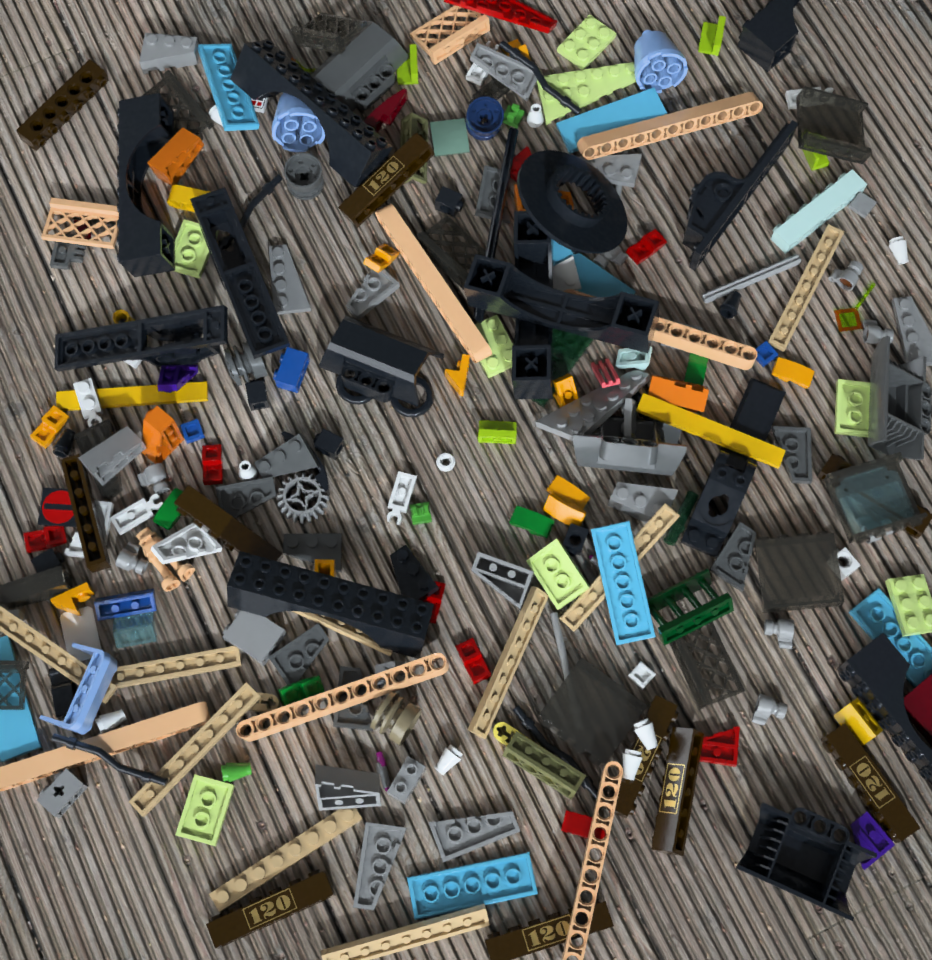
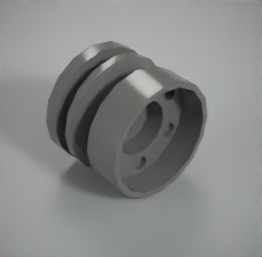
(304, 176)
(243, 363)

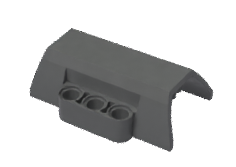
(361, 67)
(898, 404)
(651, 452)

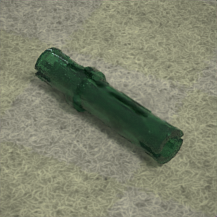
(684, 512)

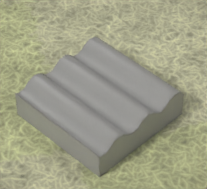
(862, 204)

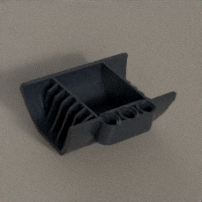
(376, 359)
(802, 859)

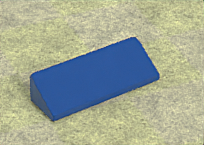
(125, 604)

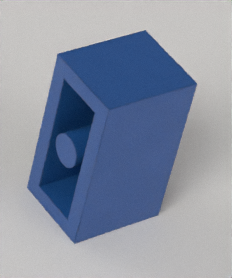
(291, 370)

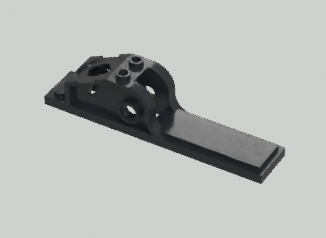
(721, 198)
(240, 274)
(129, 340)
(732, 470)

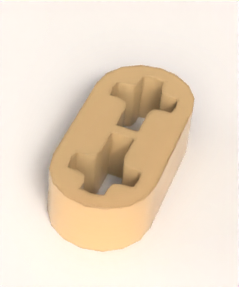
(265, 697)

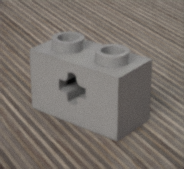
(406, 780)
(72, 788)

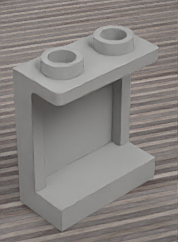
(254, 635)

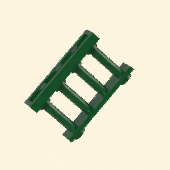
(694, 619)

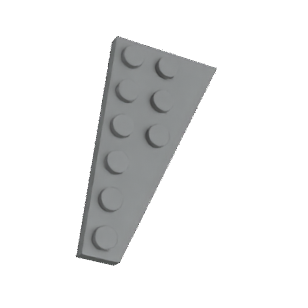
(594, 408)

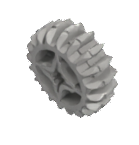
(295, 500)

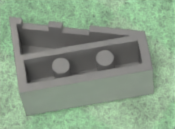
(167, 51)
(112, 455)
(640, 500)
(504, 577)
(346, 788)

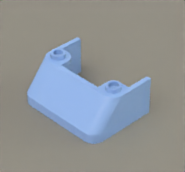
(89, 693)

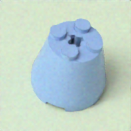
(658, 62)
(296, 125)

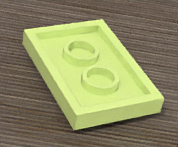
(586, 42)
(191, 250)
(500, 345)
(852, 408)
(558, 574)
(911, 604)
(205, 810)

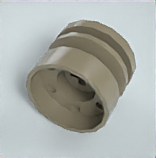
(396, 718)

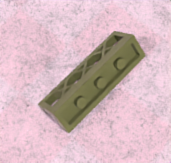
(408, 129)
(544, 765)

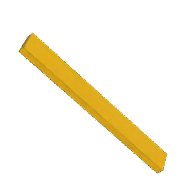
(136, 396)
(710, 430)

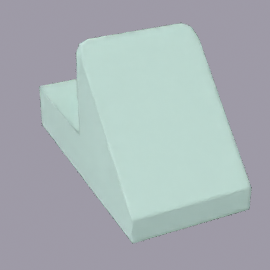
(633, 359)

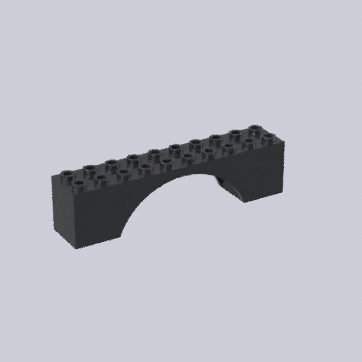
(770, 33)
(143, 130)
(352, 144)
(615, 319)
(532, 342)
(273, 587)
(878, 679)

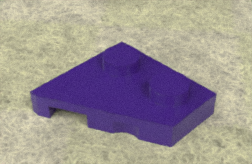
(175, 376)
(870, 836)

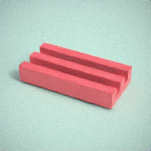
(602, 366)

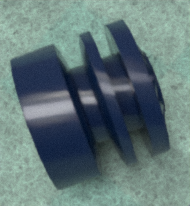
(478, 110)

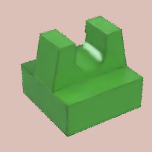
(513, 115)
(420, 513)

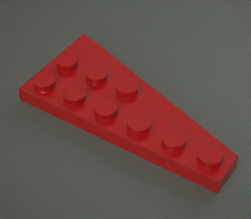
(510, 11)

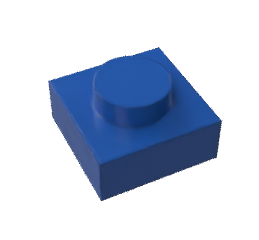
(765, 354)
(192, 431)

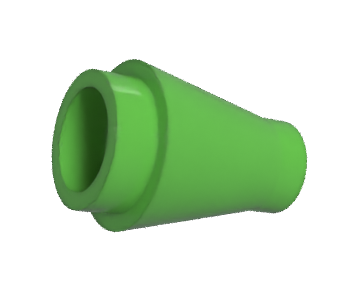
(235, 771)

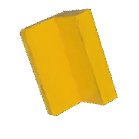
(858, 721)

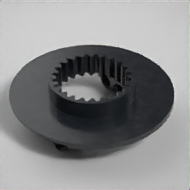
(538, 190)

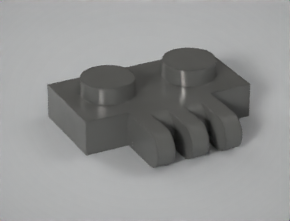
(66, 253)

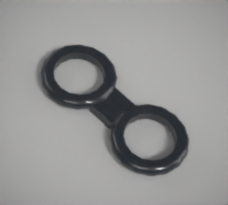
(394, 401)

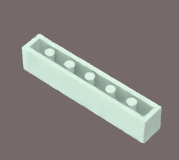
(818, 211)

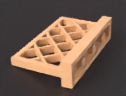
(457, 38)
(87, 212)

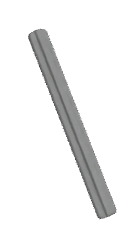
(751, 278)

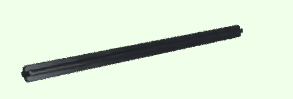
(499, 204)

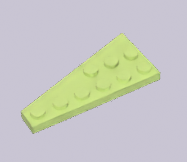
(583, 87)

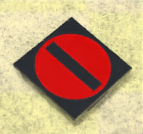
(56, 508)

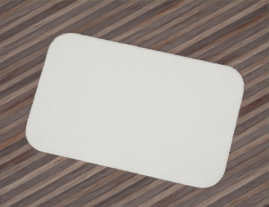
(81, 631)

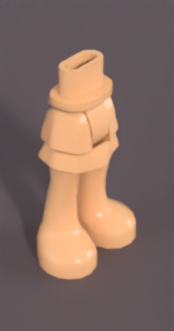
(184, 571)

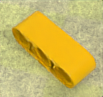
(180, 197)

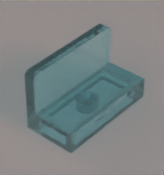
(134, 630)

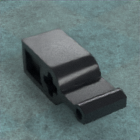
(62, 691)

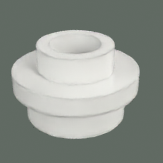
(442, 457)

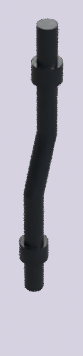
(565, 101)
(266, 190)
(528, 724)
(74, 743)

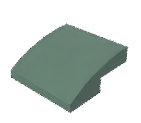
(449, 137)

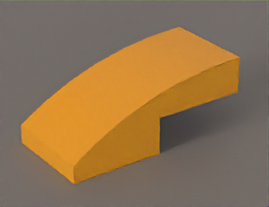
(382, 257)
(792, 371)
(50, 427)
(568, 491)
(564, 511)

